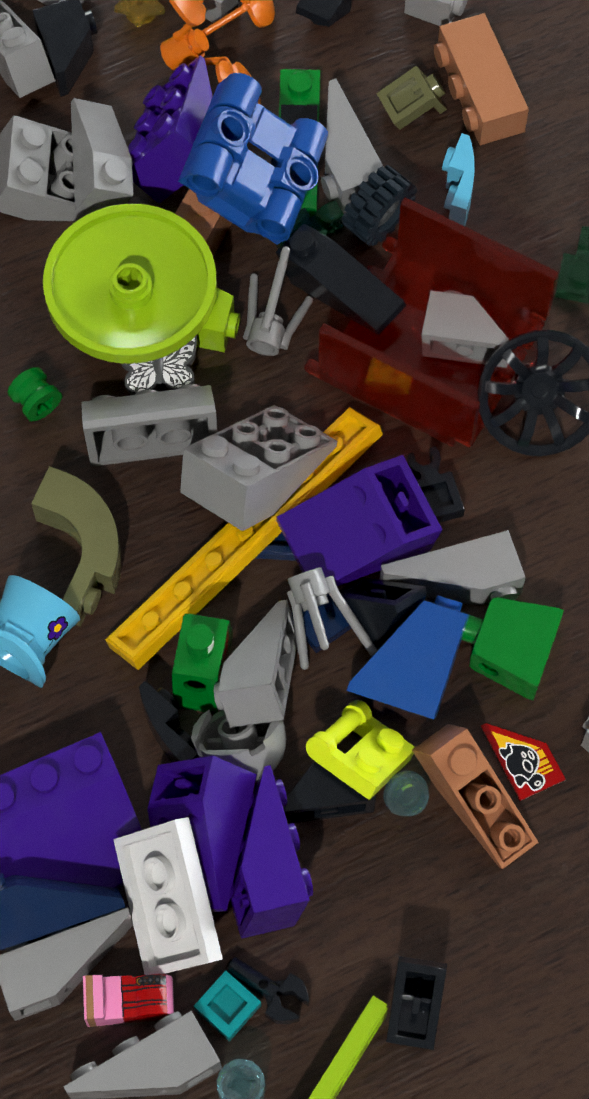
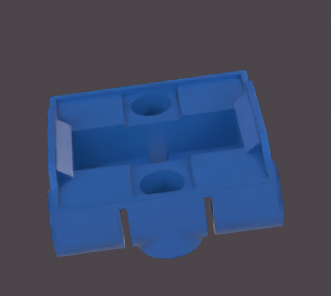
(237, 181)

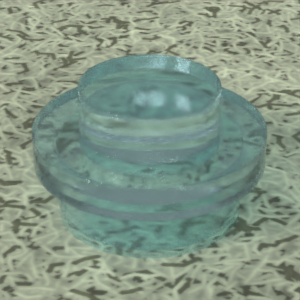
(406, 794)

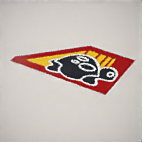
(524, 760)

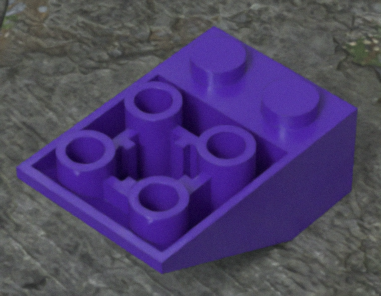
(169, 129)
(362, 523)
(217, 803)
(268, 877)

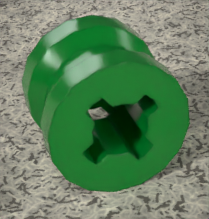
(34, 394)

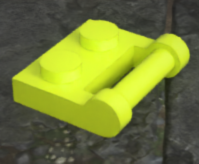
(370, 761)

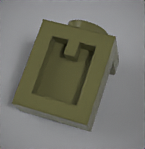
(411, 97)

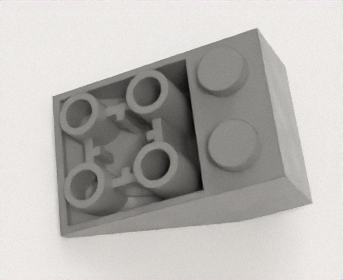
(37, 172)
(253, 465)

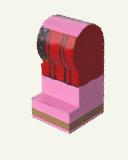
(126, 999)

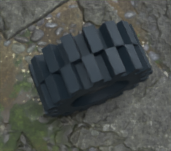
(377, 205)

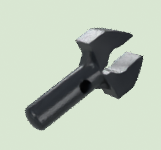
(270, 989)

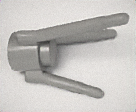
(266, 333)
(308, 593)

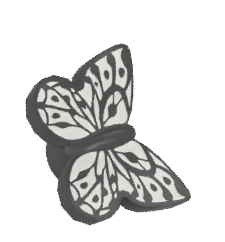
(163, 373)

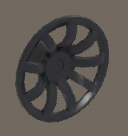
(537, 391)

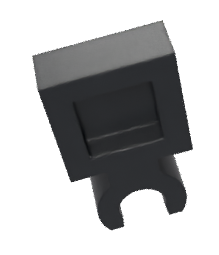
(438, 488)

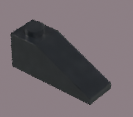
(339, 280)

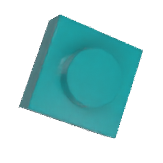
(227, 1005)

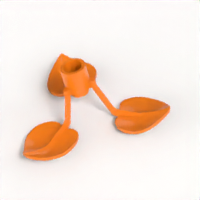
(190, 43)

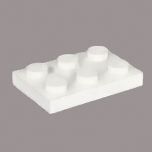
(167, 897)

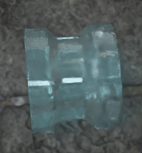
(241, 1087)

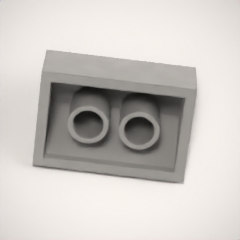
(147, 424)

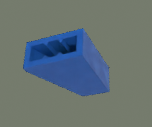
(416, 659)

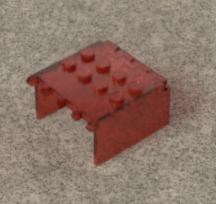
(390, 367)

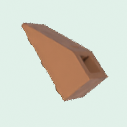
(475, 793)

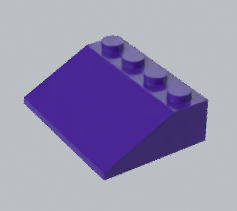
(64, 816)

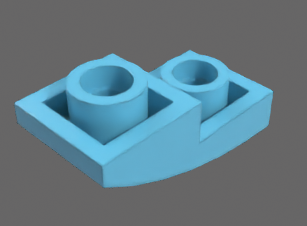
(460, 179)

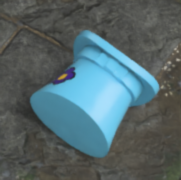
(30, 627)

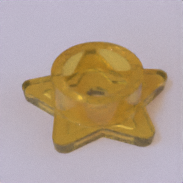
(139, 14)

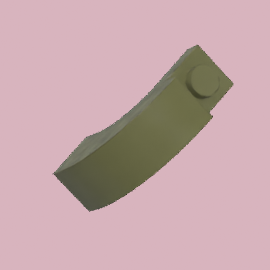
(81, 512)

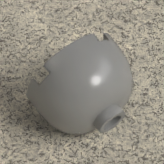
(243, 746)

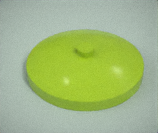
(130, 283)

